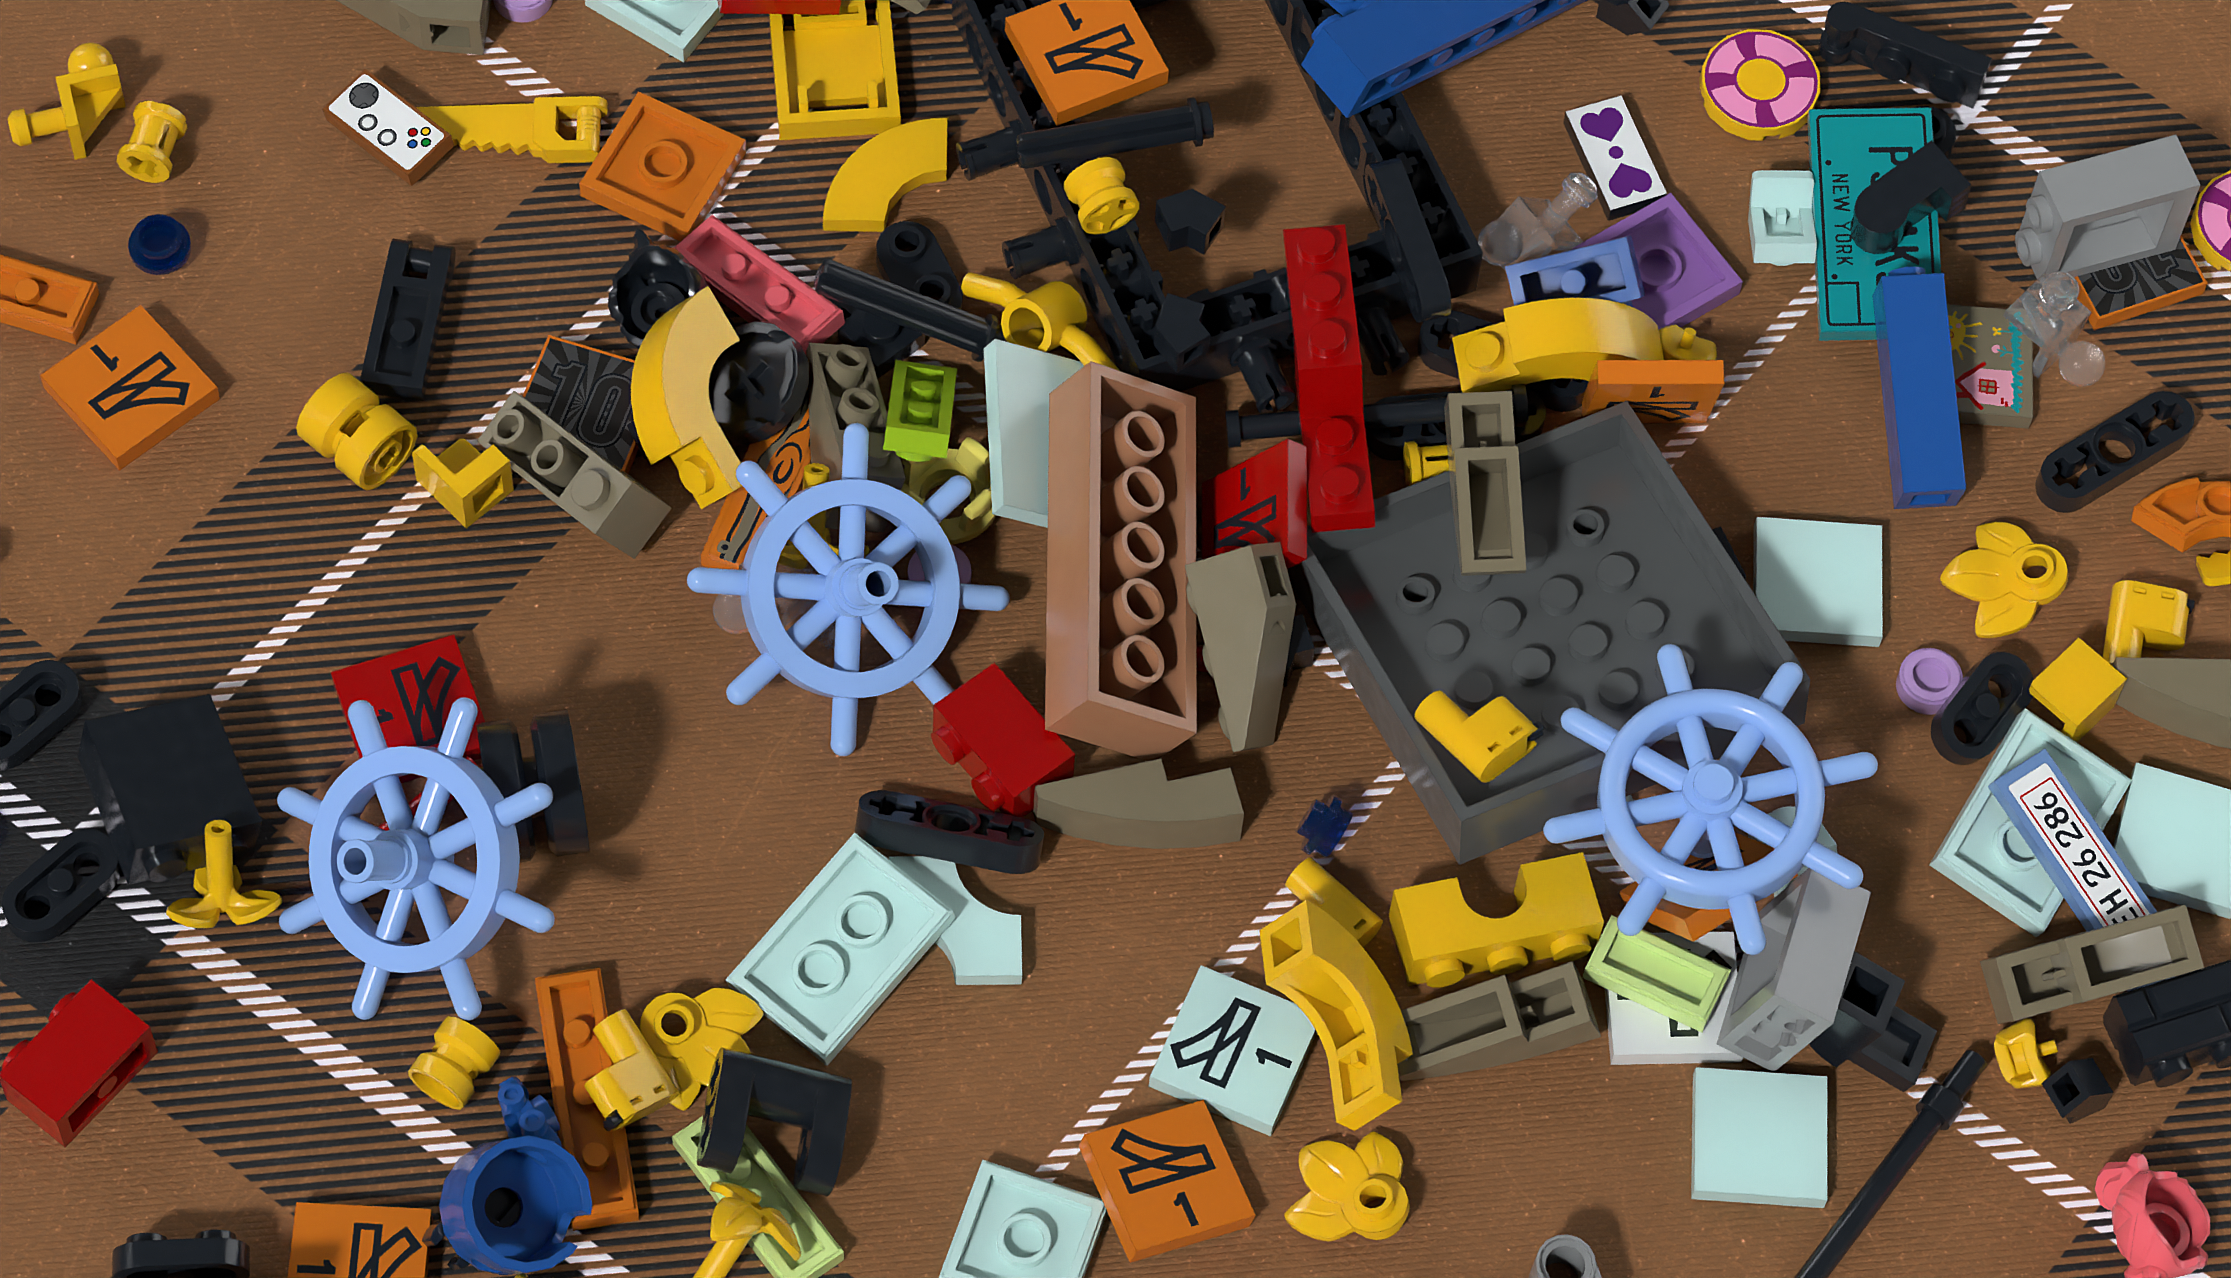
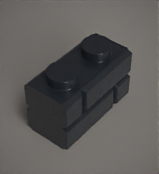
(2173, 1025)

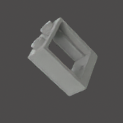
(2108, 209)
(1798, 979)

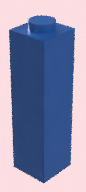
(1918, 389)

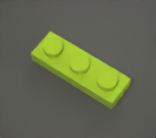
(920, 411)

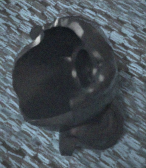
(650, 285)

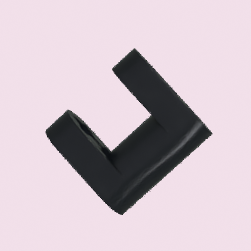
(782, 1094)

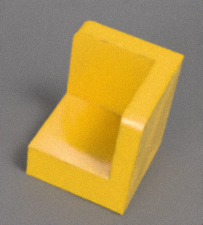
(464, 478)
(2078, 688)

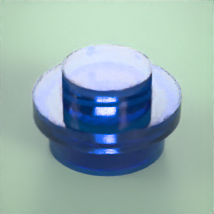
(159, 245)
(1323, 826)

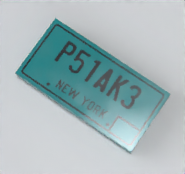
(1846, 156)

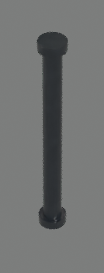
(1375, 416)

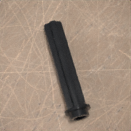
(1116, 135)
(907, 308)

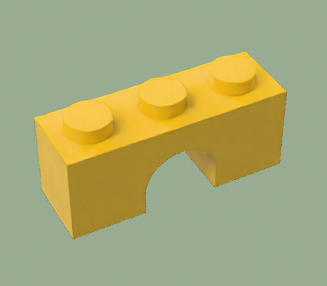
(1446, 939)

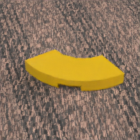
(883, 172)

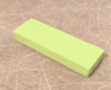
(763, 1176)

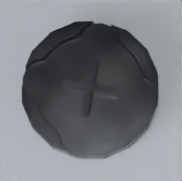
(758, 383)

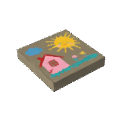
(1991, 367)

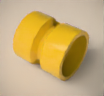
(363, 436)

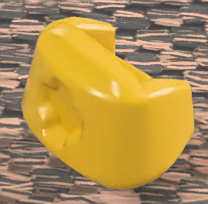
(1685, 345)
(2021, 1056)

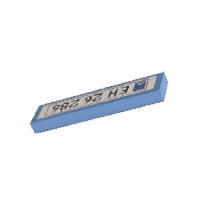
(2070, 844)

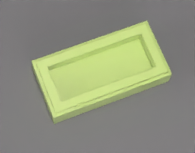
(1657, 975)

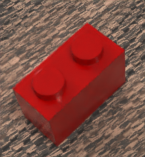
(999, 742)
(76, 1062)

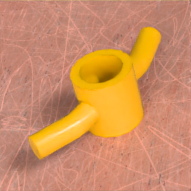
(1040, 319)

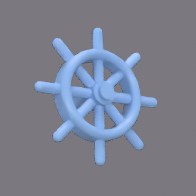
(848, 588)
(1711, 799)
(413, 859)

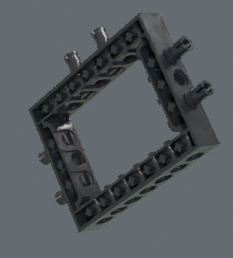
(1246, 320)

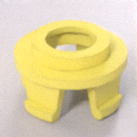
(968, 461)

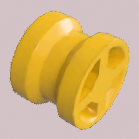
(1101, 195)

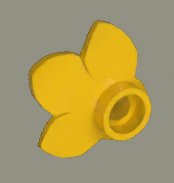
(1998, 579)
(712, 1022)
(1342, 1185)

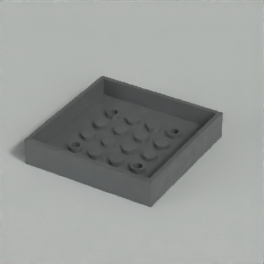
(1549, 639)

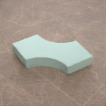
(980, 941)

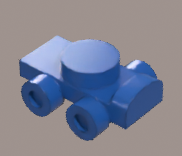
(526, 1116)

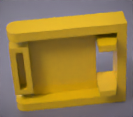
(835, 64)

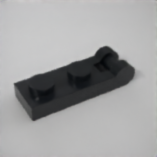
(1903, 53)
(407, 320)

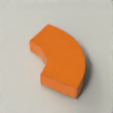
(2186, 512)

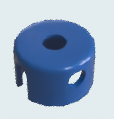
(550, 1195)

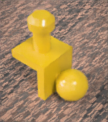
(85, 97)

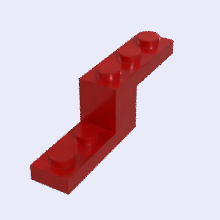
(1329, 378)

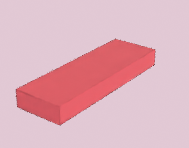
(758, 285)

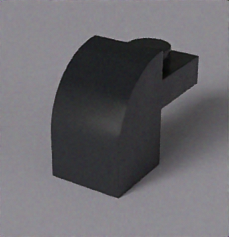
(1873, 1029)

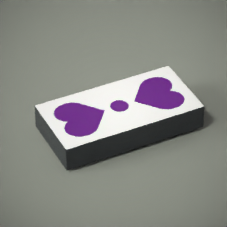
(1614, 157)

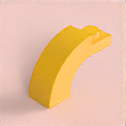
(1553, 342)
(673, 396)
(1347, 1003)

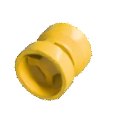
(455, 1059)

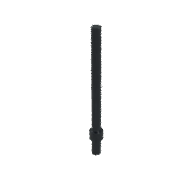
(1936, 1112)

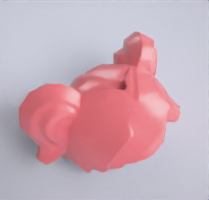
(2154, 1219)

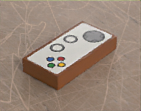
(388, 127)

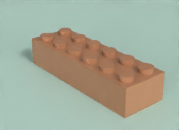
(1118, 562)

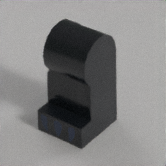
(1905, 197)

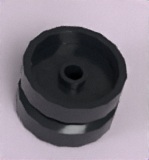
(553, 765)

